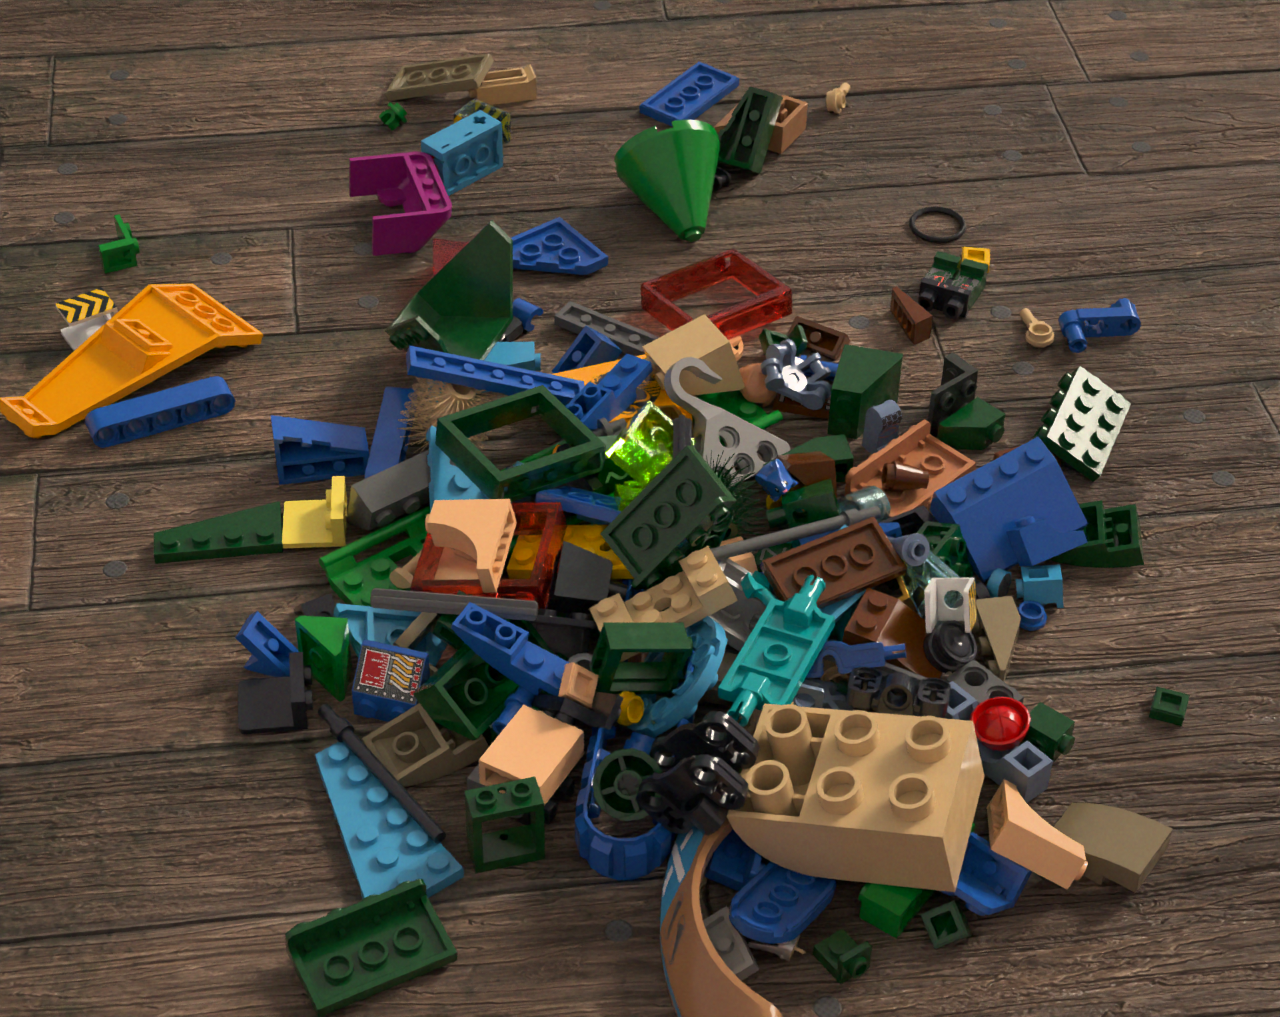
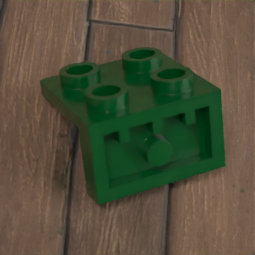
(948, 545)

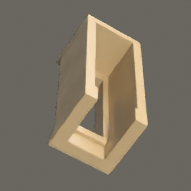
(506, 86)

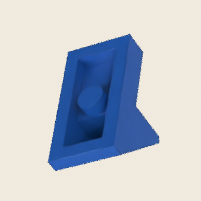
(267, 645)

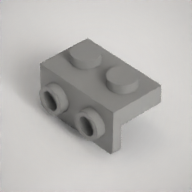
(730, 944)

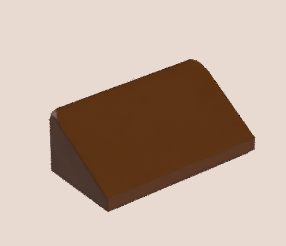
(822, 338)

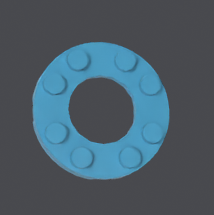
(709, 647)

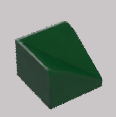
(946, 924)

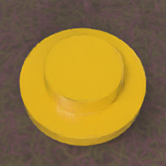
(631, 708)

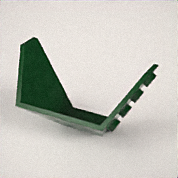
(464, 303)

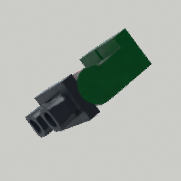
(951, 289)

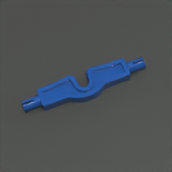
(854, 656)

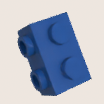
(733, 863)

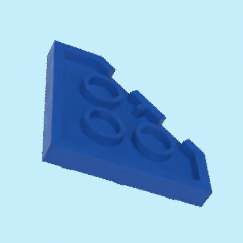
(557, 249)

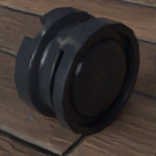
(949, 646)

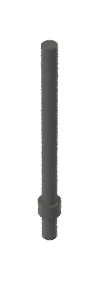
(846, 518)

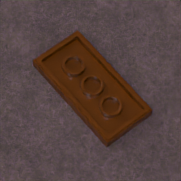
(844, 559)

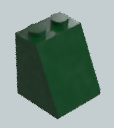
(862, 381)

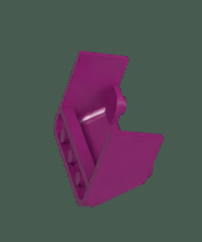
(403, 180)

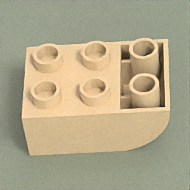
(862, 795)

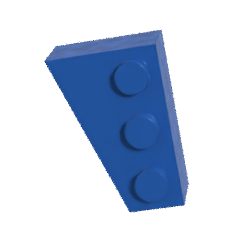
(317, 450)

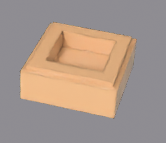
(578, 684)

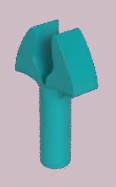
(757, 586)

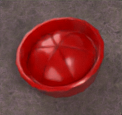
(1000, 723)

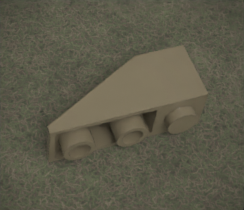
(996, 632)

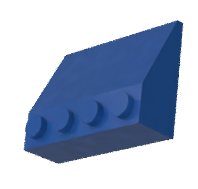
(998, 495)

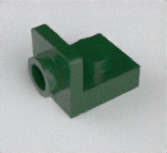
(843, 956)

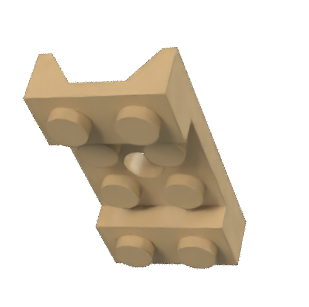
(689, 595)

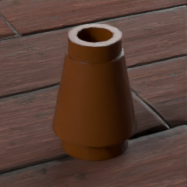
(901, 476)

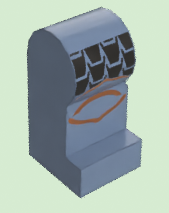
(881, 426)

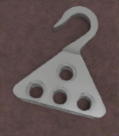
(714, 422)

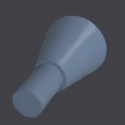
(911, 548)

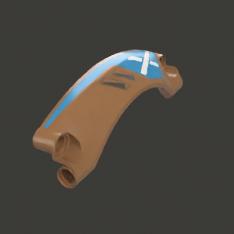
(692, 968)

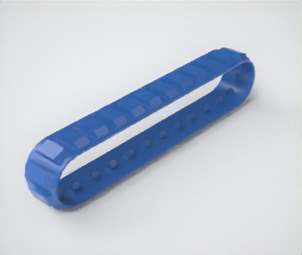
(607, 854)

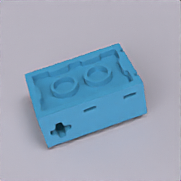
(466, 150)

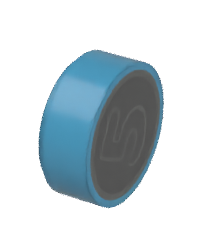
(999, 583)

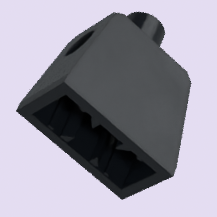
(580, 580)

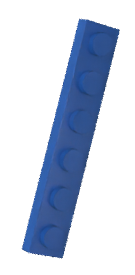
(486, 375)

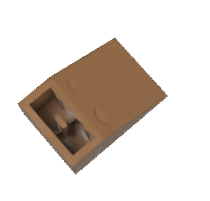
(788, 126)

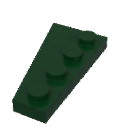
(230, 535)

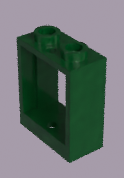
(640, 676)
(510, 845)

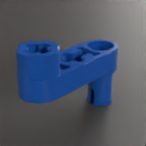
(1117, 320)

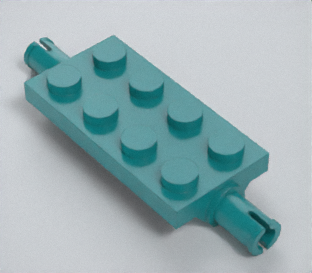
(777, 653)

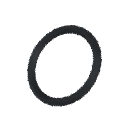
(937, 239)

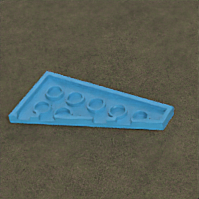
(378, 832)

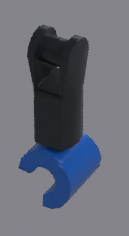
(522, 316)

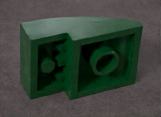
(1111, 538)

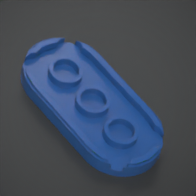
(779, 904)

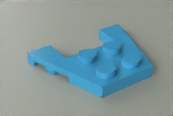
(446, 479)

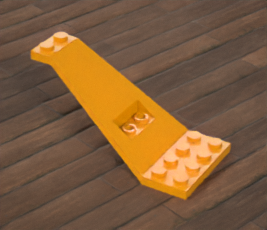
(133, 348)

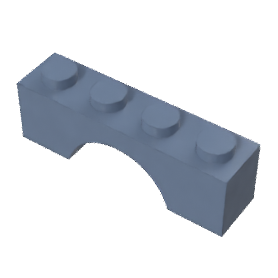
(1022, 765)

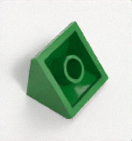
(327, 650)

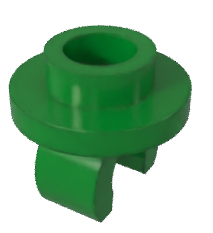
(393, 116)

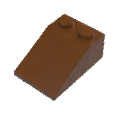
(893, 623)

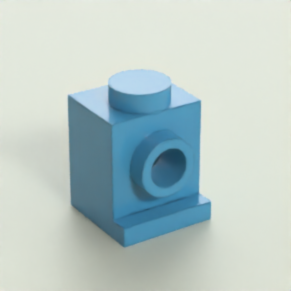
(1041, 584)

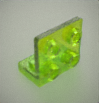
(627, 493)

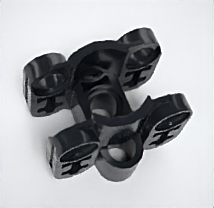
(923, 698)
(701, 777)

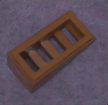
(911, 316)

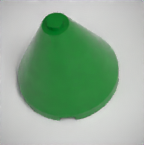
(673, 173)

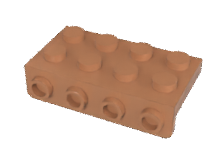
(918, 450)

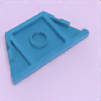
(385, 627)

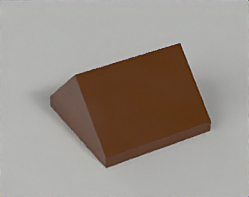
(810, 467)

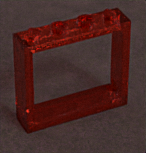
(771, 301)
(531, 519)

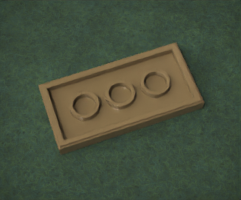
(439, 77)

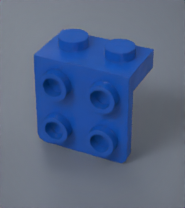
(988, 879)

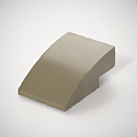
(421, 749)
(1115, 842)

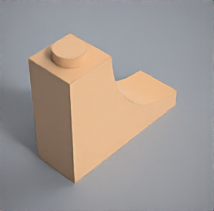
(478, 529)
(1031, 841)

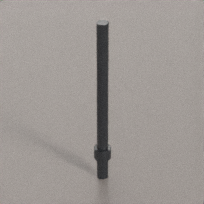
(344, 732)

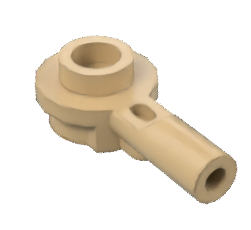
(836, 99)
(1038, 333)

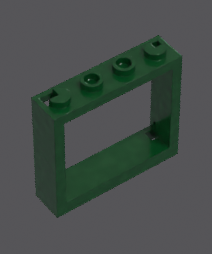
(527, 479)

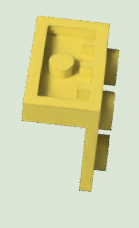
(317, 521)

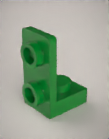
(119, 253)

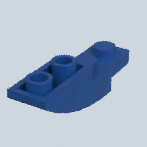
(612, 393)
(509, 651)

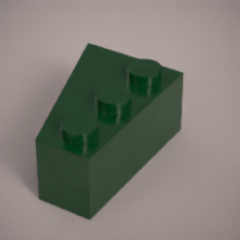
(749, 130)

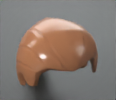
(755, 387)

